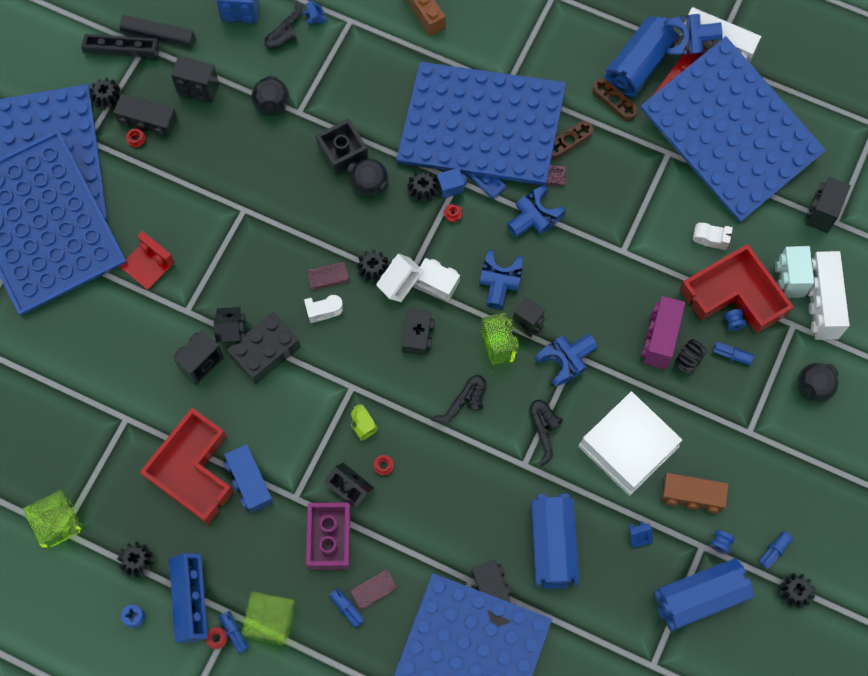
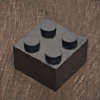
(195, 79)
(341, 146)
(827, 204)
(198, 357)

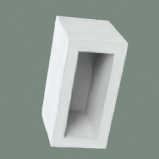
(399, 278)
(438, 279)

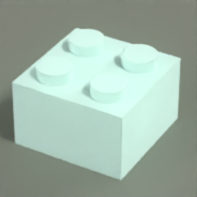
(795, 271)

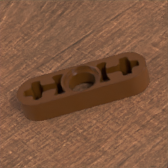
(612, 91)
(572, 132)

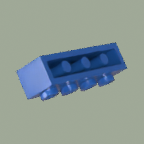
(188, 598)

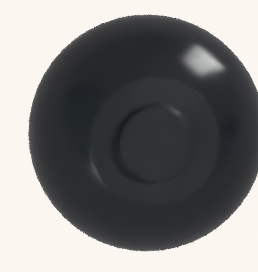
(270, 95)
(368, 177)
(818, 382)

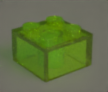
(498, 339)
(53, 519)
(268, 618)

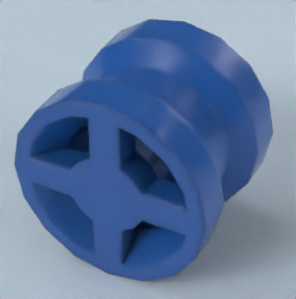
(735, 320)
(722, 542)
(134, 620)

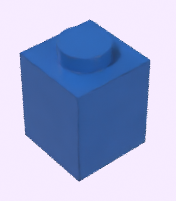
(451, 183)

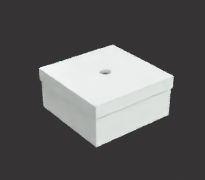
(630, 443)

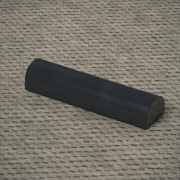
(158, 31)
(120, 46)

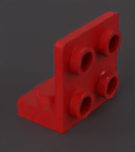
(148, 262)

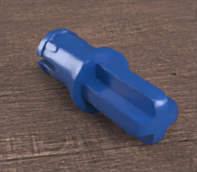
(733, 353)
(775, 550)
(346, 607)
(234, 632)

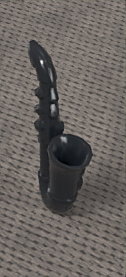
(284, 32)
(473, 392)
(543, 417)

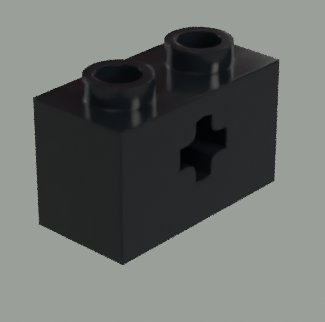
(528, 317)
(416, 321)
(229, 324)
(349, 485)

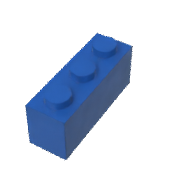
(247, 479)

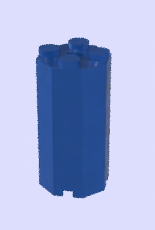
(641, 56)
(554, 541)
(703, 594)

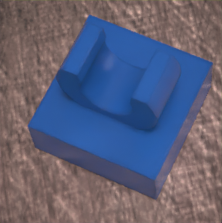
(315, 12)
(640, 534)

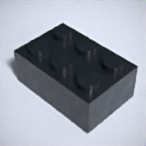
(264, 348)

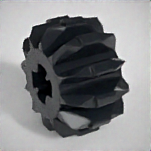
(105, 93)
(426, 180)
(365, 264)
(691, 356)
(139, 551)
(794, 599)

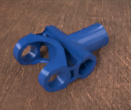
(693, 33)
(534, 214)
(500, 280)
(568, 356)

